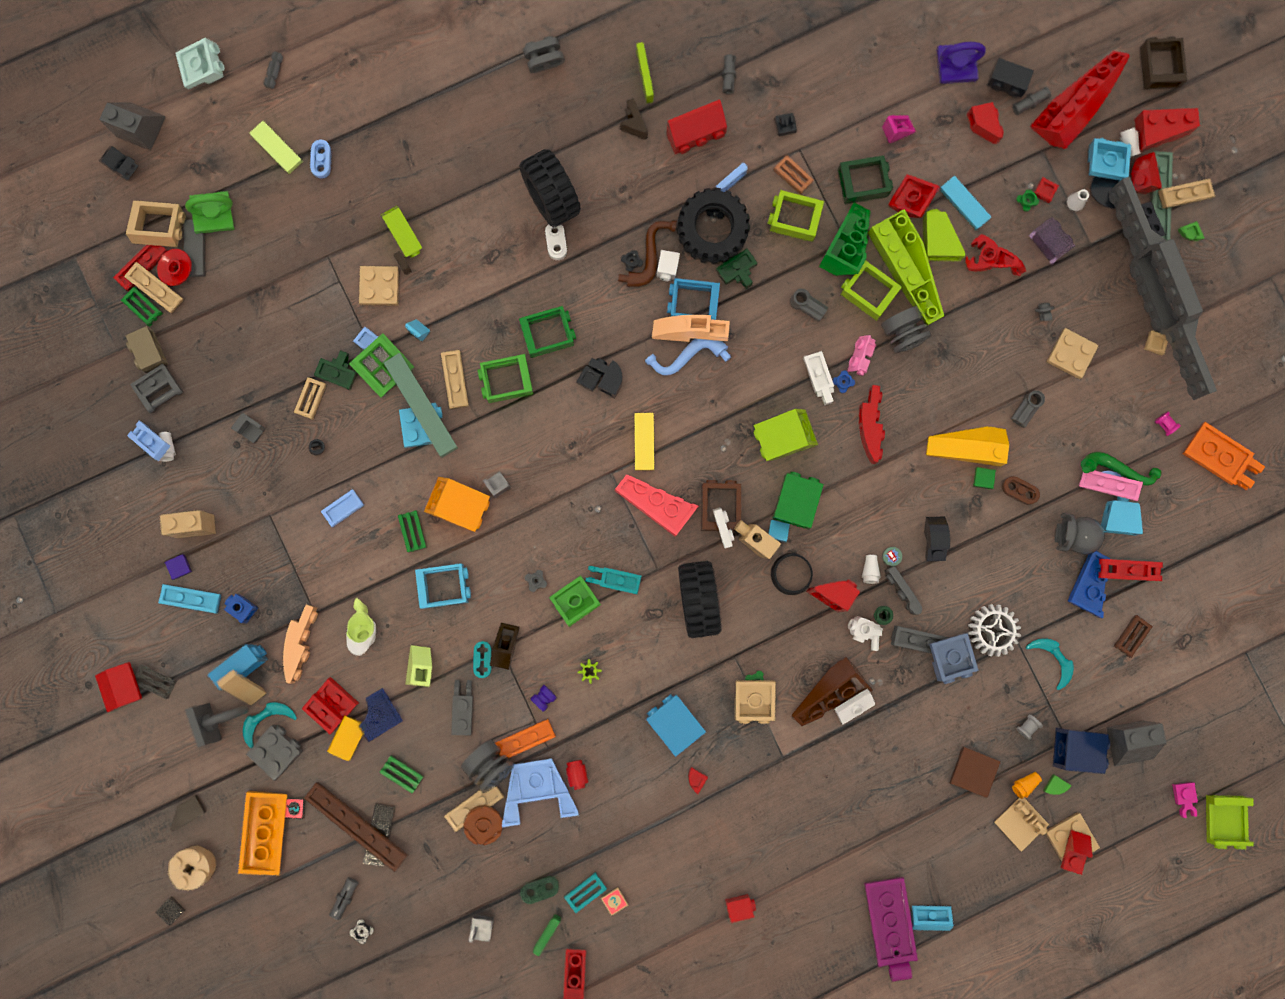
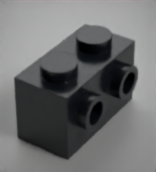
(1010, 78)

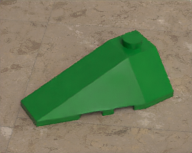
(849, 245)

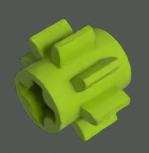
(590, 676)

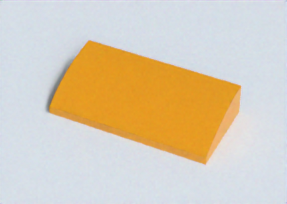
(262, 833)

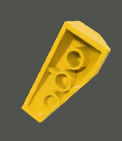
(976, 445)

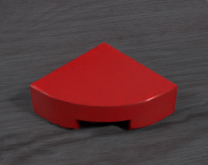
(696, 780)

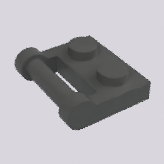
(154, 382)

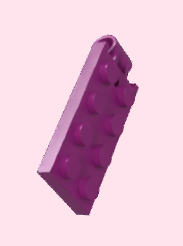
(891, 926)

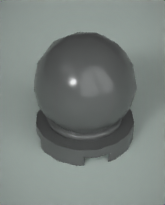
(1080, 534)

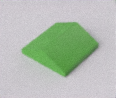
(574, 601)

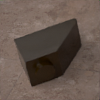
(504, 646)

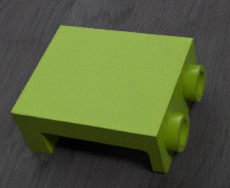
(1228, 821)

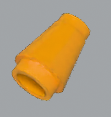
(1026, 785)

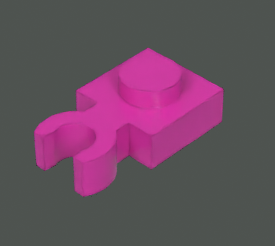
(1185, 795)

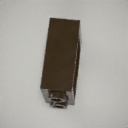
(1163, 81)

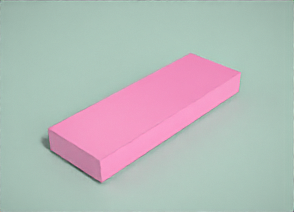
(1111, 485)

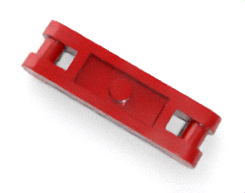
(1130, 570)

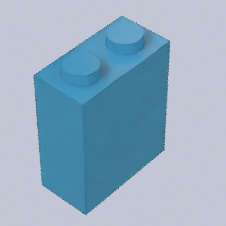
(675, 724)

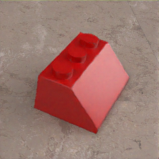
(696, 127)
(836, 595)

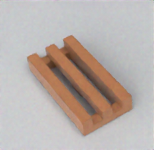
(789, 180)

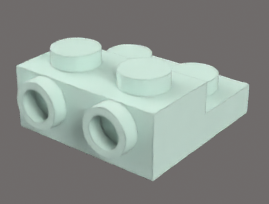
(200, 63)

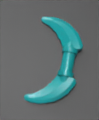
(1066, 665)
(271, 708)

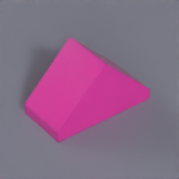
(897, 127)

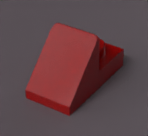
(1077, 850)

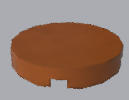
(483, 825)

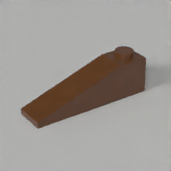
(834, 689)

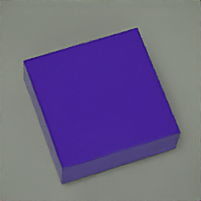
(178, 567)

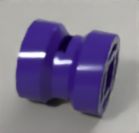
(543, 698)

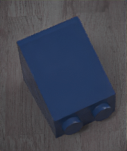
(1081, 751)

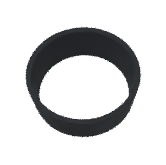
(774, 578)

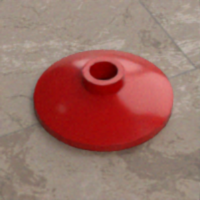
(168, 266)

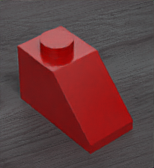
(1146, 174)

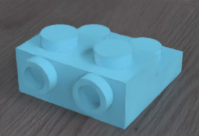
(1109, 159)
(412, 430)

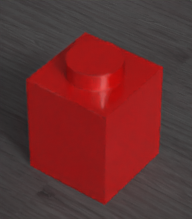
(740, 908)

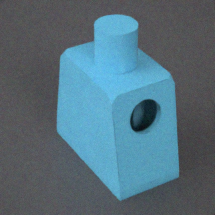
(1122, 517)

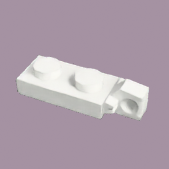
(820, 376)

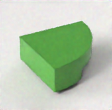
(1191, 232)
(1056, 786)

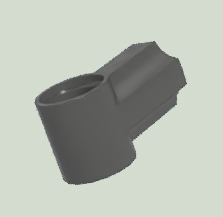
(810, 306)
(1027, 409)

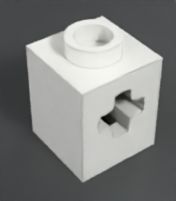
(668, 265)

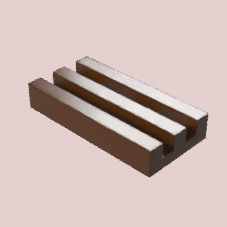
(1118, 645)

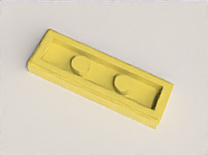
(644, 441)

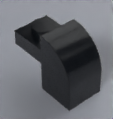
(118, 163)
(611, 374)
(937, 538)

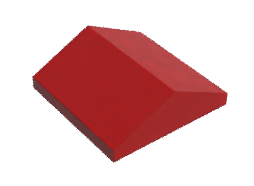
(913, 196)
(118, 686)

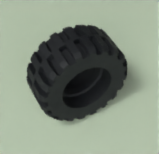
(550, 187)
(727, 205)
(699, 599)

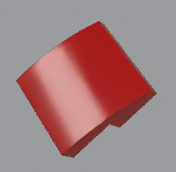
(330, 705)

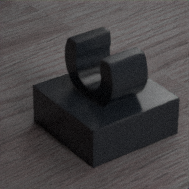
(785, 124)

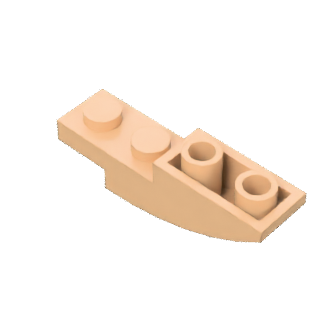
(690, 326)
(294, 650)

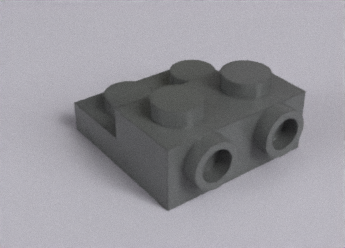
(275, 751)

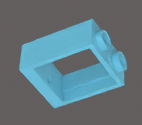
(422, 586)

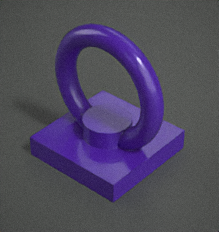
(959, 62)

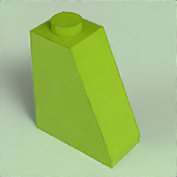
(402, 232)
(940, 238)

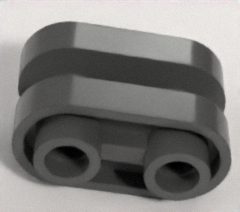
(543, 54)

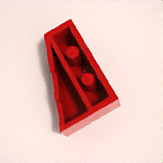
(1165, 126)

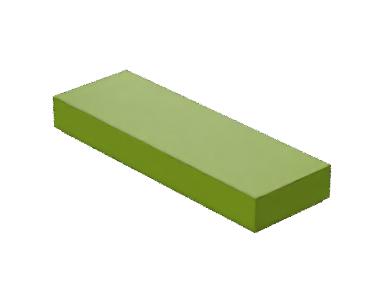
(644, 71)

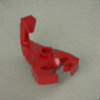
(994, 257)

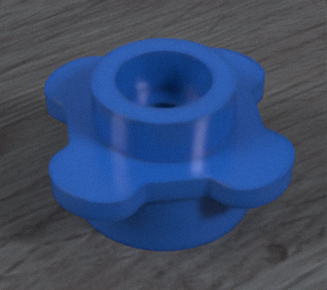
(849, 382)

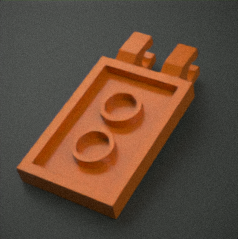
(1223, 456)

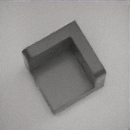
(248, 428)

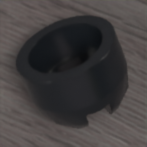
(316, 443)

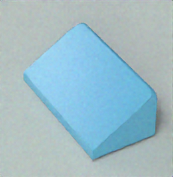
(932, 918)

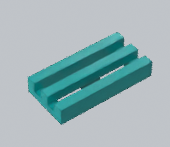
(598, 882)

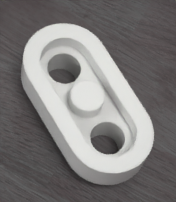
(556, 240)

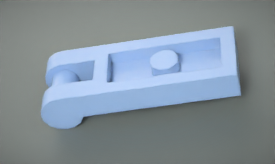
(149, 441)

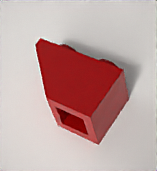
(985, 122)

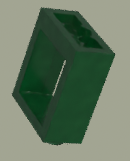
(846, 182)

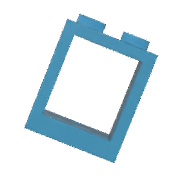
(694, 285)
(243, 661)

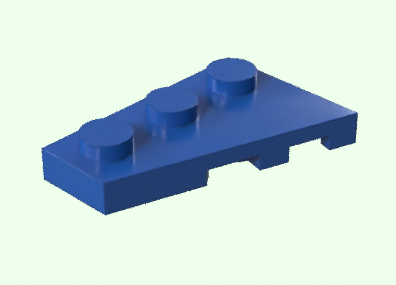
(1089, 589)

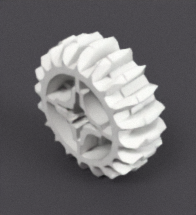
(995, 623)

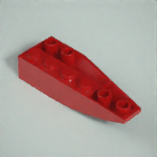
(1079, 102)

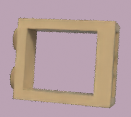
(137, 218)

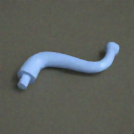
(717, 347)

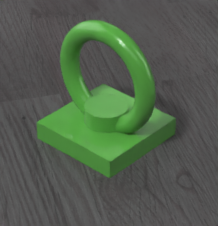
(211, 212)

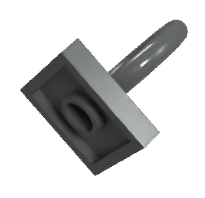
(205, 723)

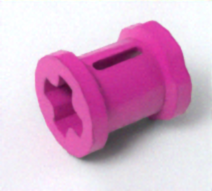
(1167, 423)

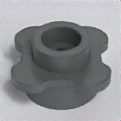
(541, 582)

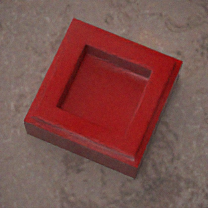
(1046, 190)

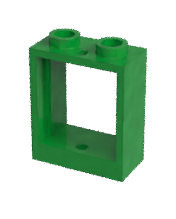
(542, 316)

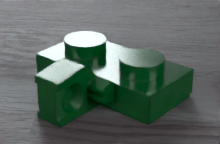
(738, 269)
(336, 371)

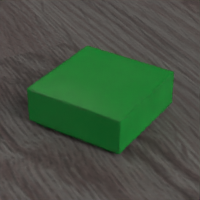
(984, 478)

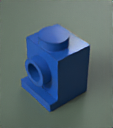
(246, 610)

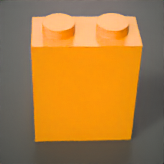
(457, 504)

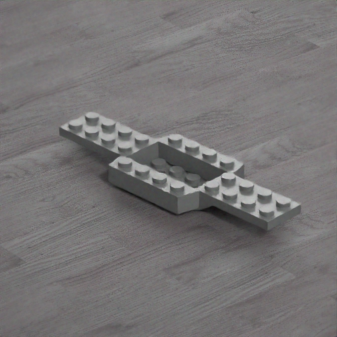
(1155, 252)

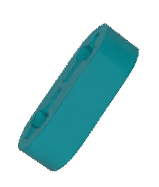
(477, 659)

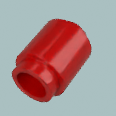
(576, 774)

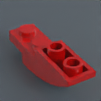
(870, 431)
(574, 974)

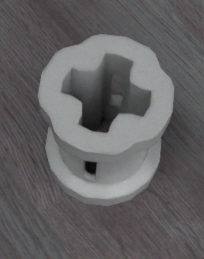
(1029, 727)

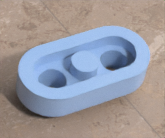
(320, 160)

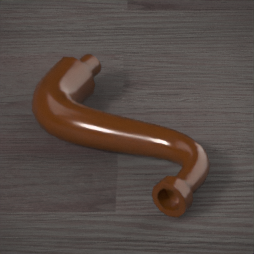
(638, 279)

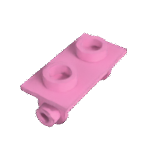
(863, 347)

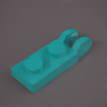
(616, 580)

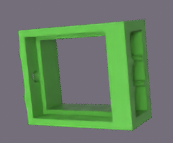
(500, 363)

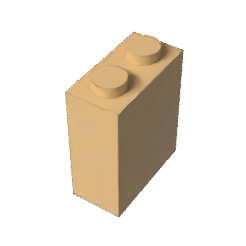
(187, 524)

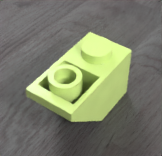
(419, 666)

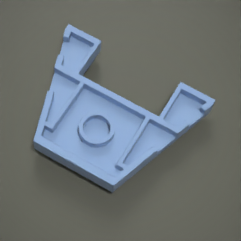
(536, 782)

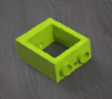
(793, 231)
(861, 303)

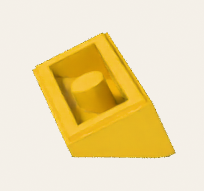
(346, 739)

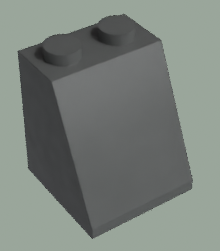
(132, 123)
(1136, 741)

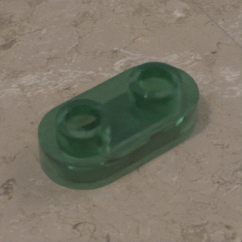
(540, 890)

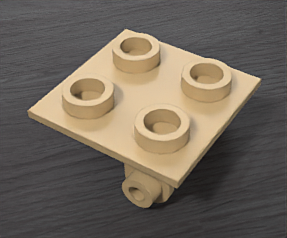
(1021, 823)

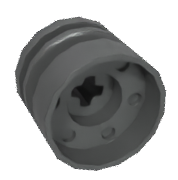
(906, 330)
(490, 768)

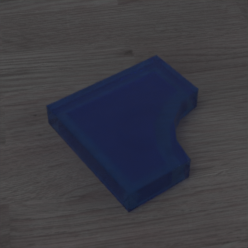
(380, 715)

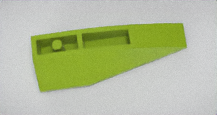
(908, 263)

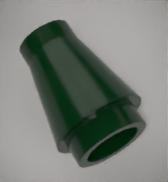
(887, 615)

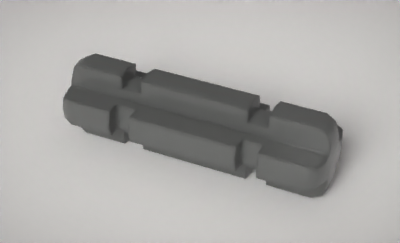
(273, 70)

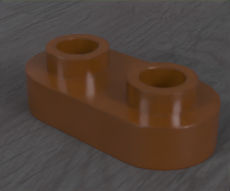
(1020, 490)

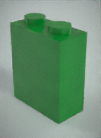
(798, 500)

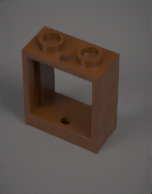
(728, 485)

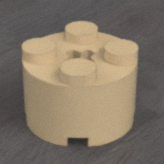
(186, 878)

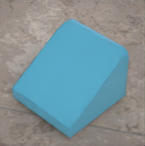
(417, 329)
(779, 530)

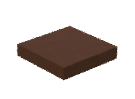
(975, 772)

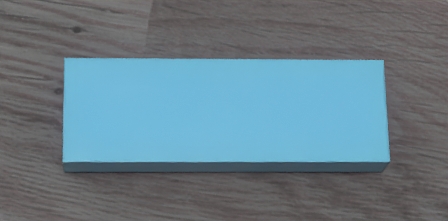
(965, 203)
(190, 598)

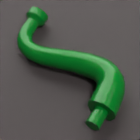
(1094, 459)

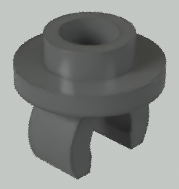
(1044, 311)

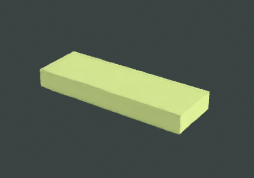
(275, 147)

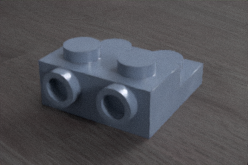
(953, 658)

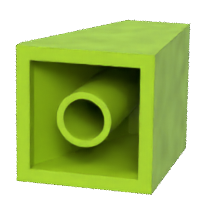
(785, 434)

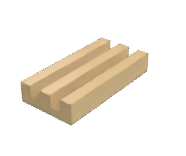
(316, 402)

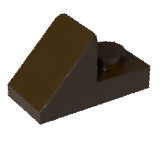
(635, 123)

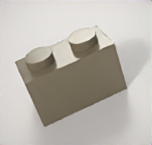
(146, 349)

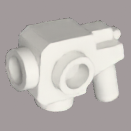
(865, 629)

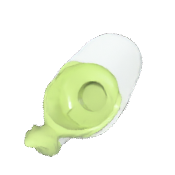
(360, 630)

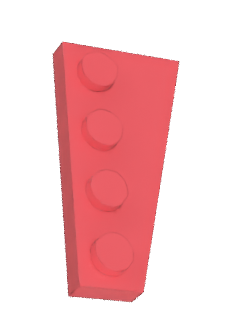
(660, 506)

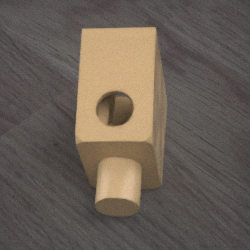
(762, 544)

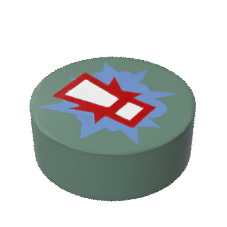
(892, 556)

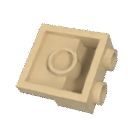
(754, 701)

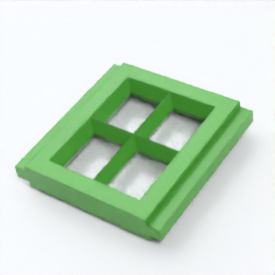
(371, 366)

